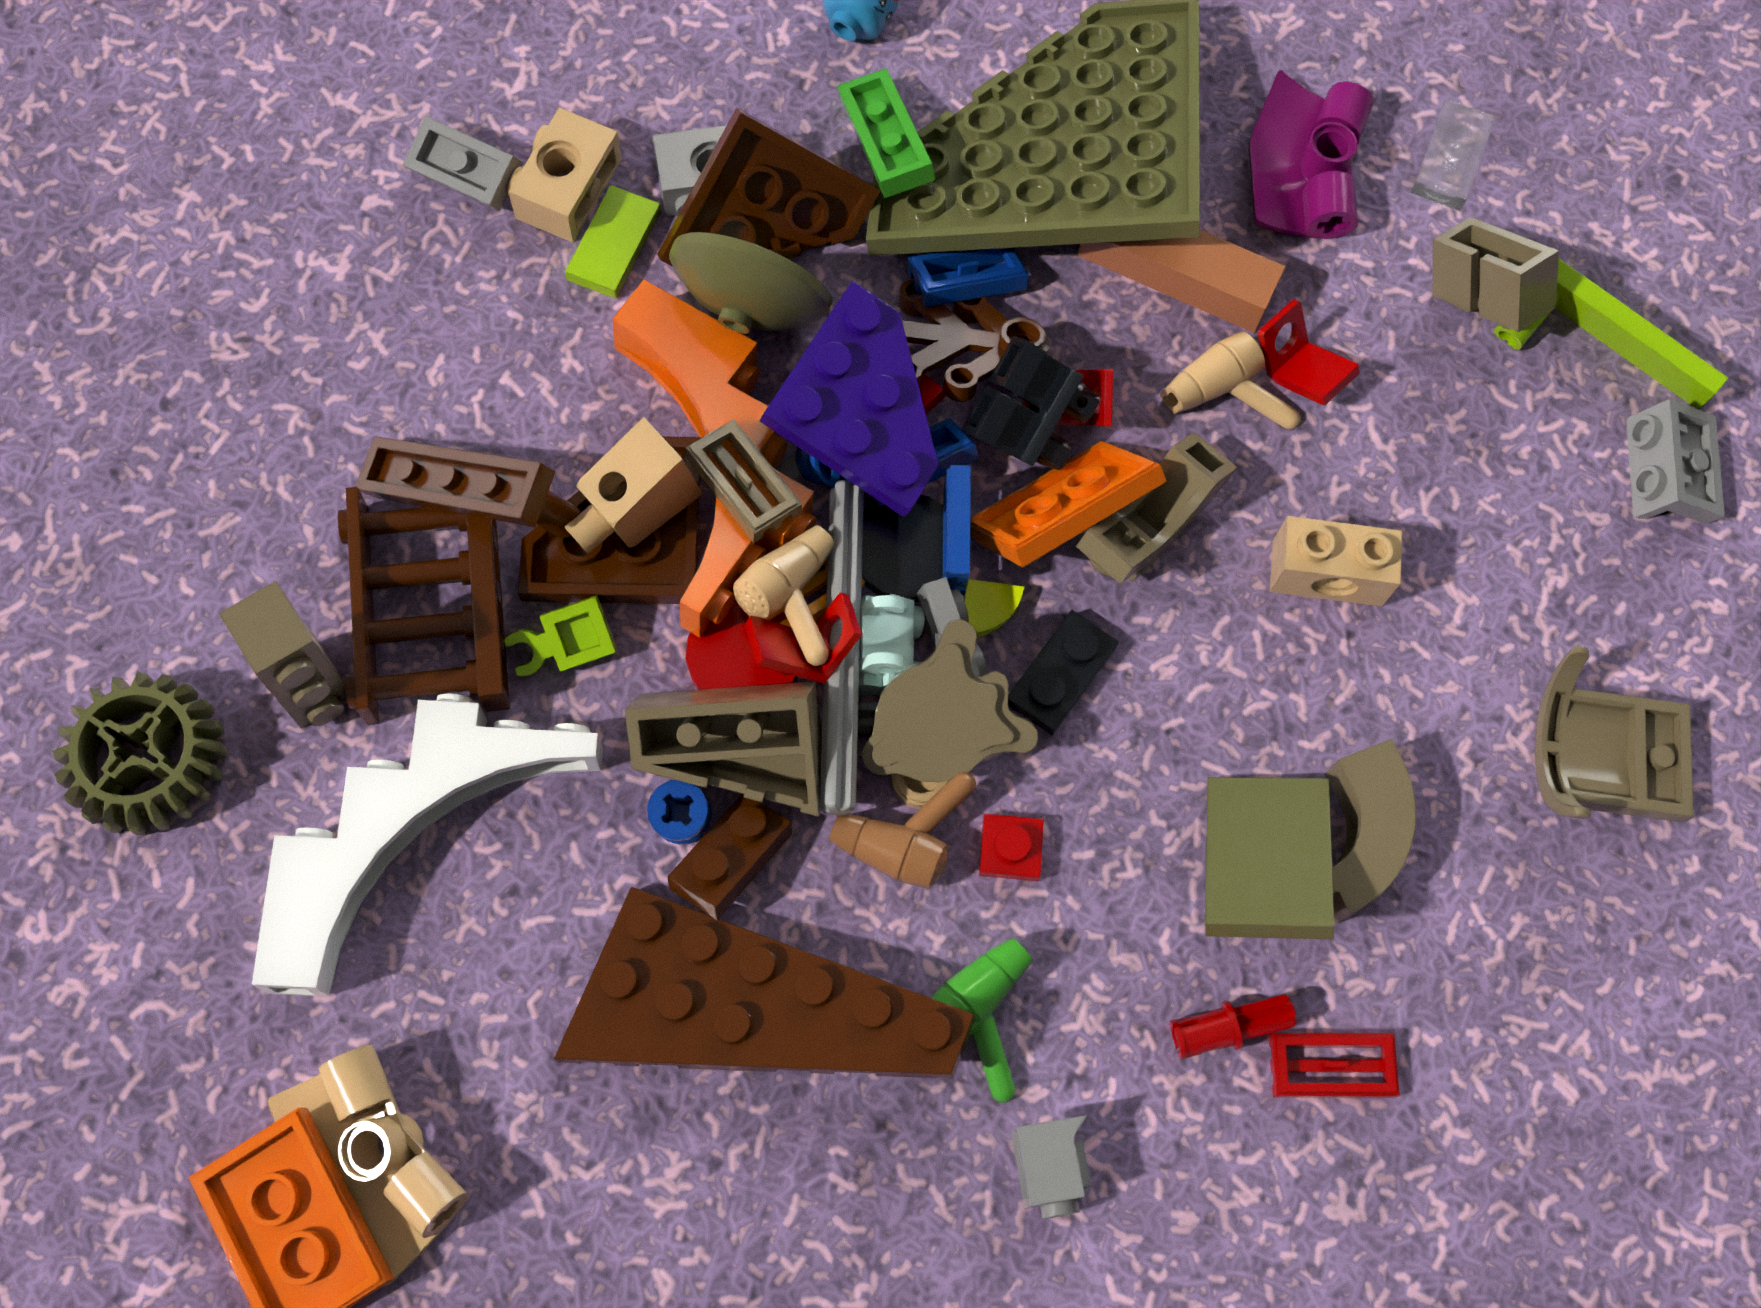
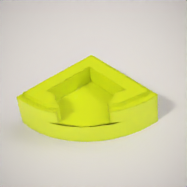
(991, 604)

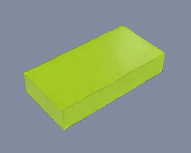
(613, 241)

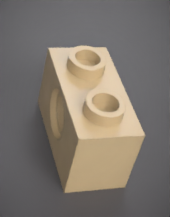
(564, 146)
(1336, 561)

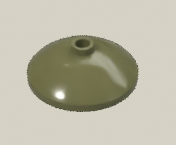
(748, 284)

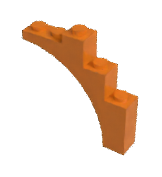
(711, 380)

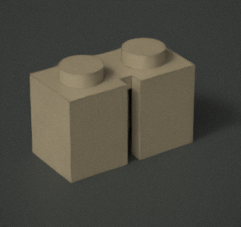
(1495, 273)

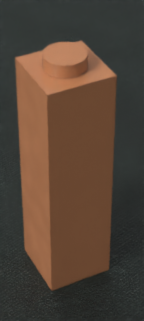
(1196, 271)

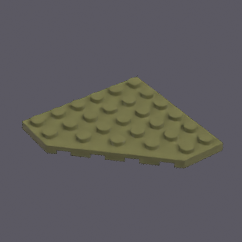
(1069, 146)

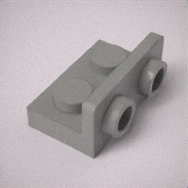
(1675, 462)

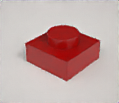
(1011, 847)

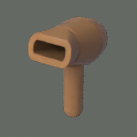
(908, 849)

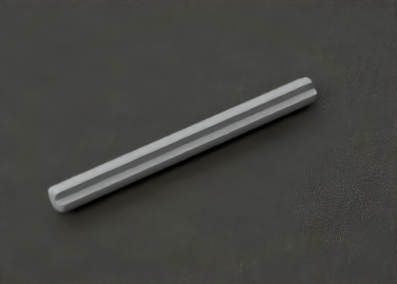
(842, 687)

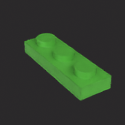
(886, 133)

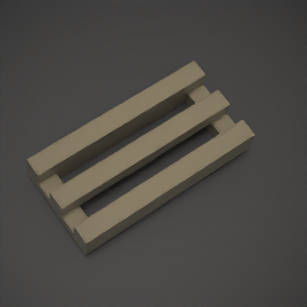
(769, 517)

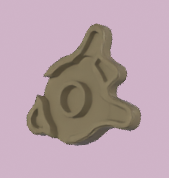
(943, 716)

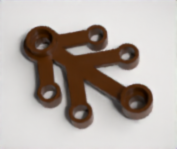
(951, 337)

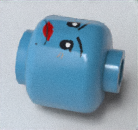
(859, 18)

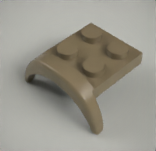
(1611, 750)

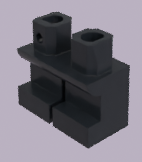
(1048, 389)

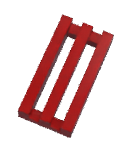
(1281, 1065)

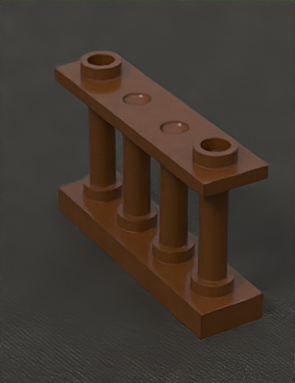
(478, 622)

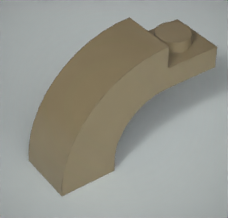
(1140, 532)

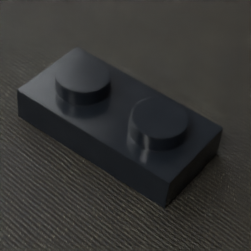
(1062, 672)

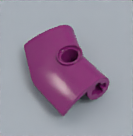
(1305, 157)

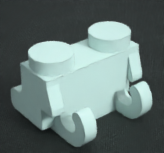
(887, 640)

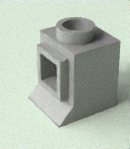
(1051, 1166)

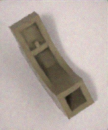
(1379, 823)

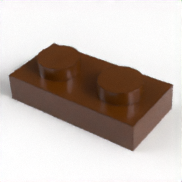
(730, 856)

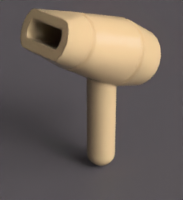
(1228, 369)
(777, 583)

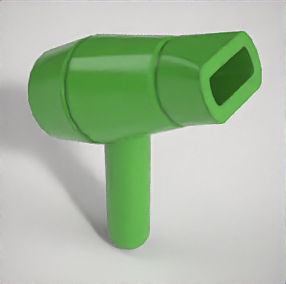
(979, 991)

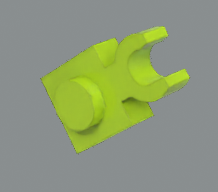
(570, 634)

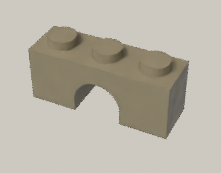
(286, 656)

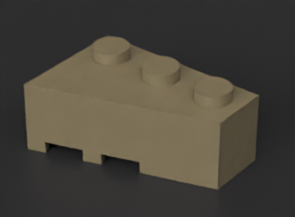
(734, 739)

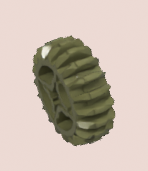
(105, 797)

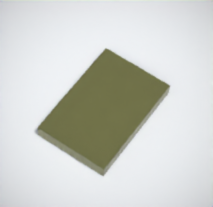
(1269, 858)

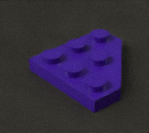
(860, 402)

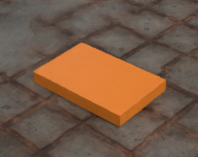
(1064, 502)
(290, 1220)

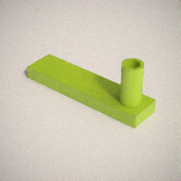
(1628, 336)

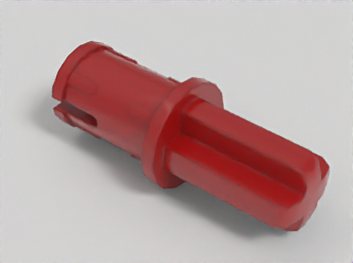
(1231, 1025)

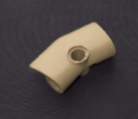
(400, 1196)

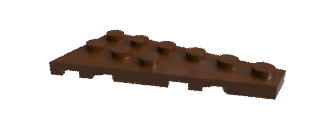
(726, 998)

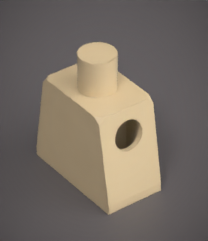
(633, 489)

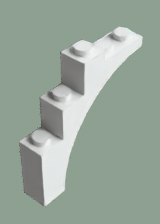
(323, 879)

